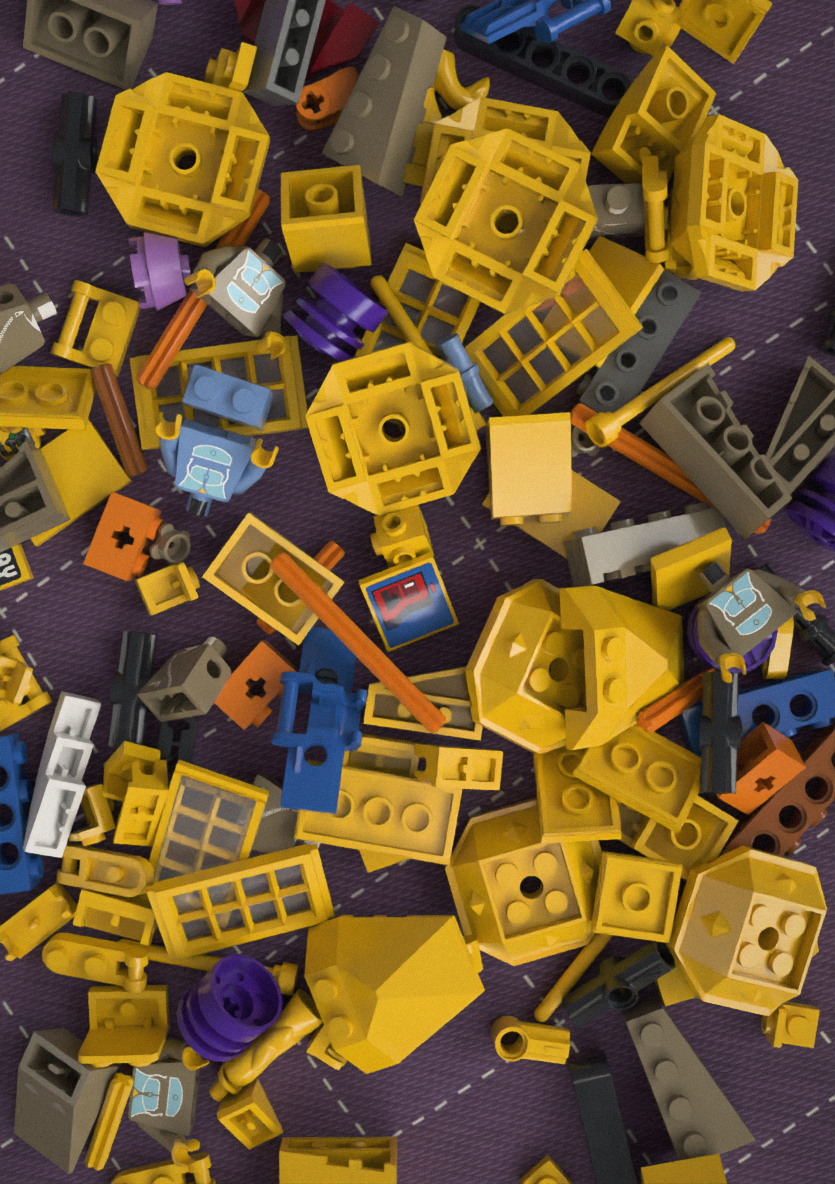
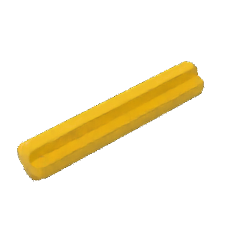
(108, 1121)

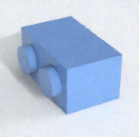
(228, 397)

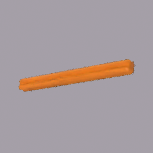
(193, 307)
(648, 457)
(358, 642)

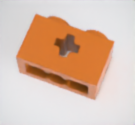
(106, 548)
(235, 695)
(763, 767)

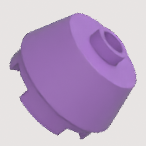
(159, 270)

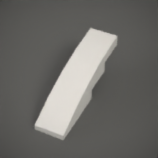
(60, 775)

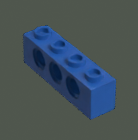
(814, 685)
(16, 793)

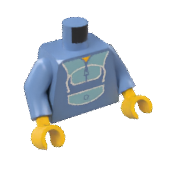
(210, 461)

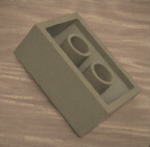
(92, 35)

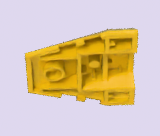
(629, 660)
(388, 983)

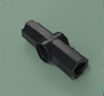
(74, 154)
(134, 671)
(719, 734)
(618, 983)

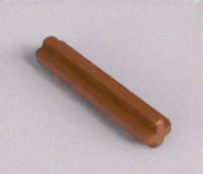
(119, 419)

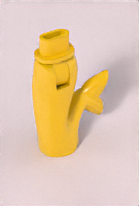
(455, 96)
(295, 1023)

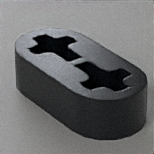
(186, 743)

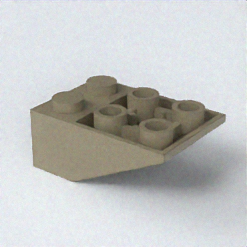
(58, 1096)

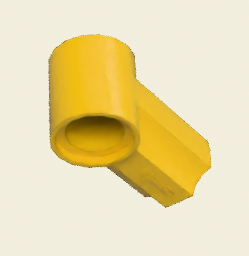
(534, 1041)

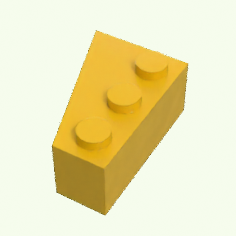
(338, 1160)

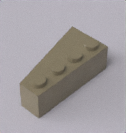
(388, 101)
(717, 452)
(629, 547)
(687, 1096)

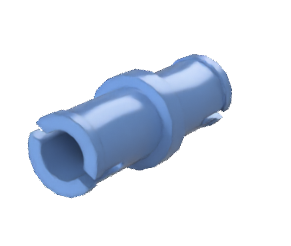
(456, 355)

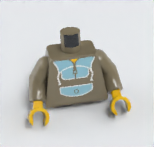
(244, 291)
(746, 612)
(166, 1098)

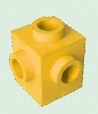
(650, 25)
(401, 535)

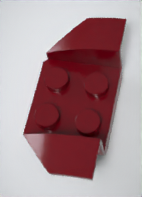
(339, 36)

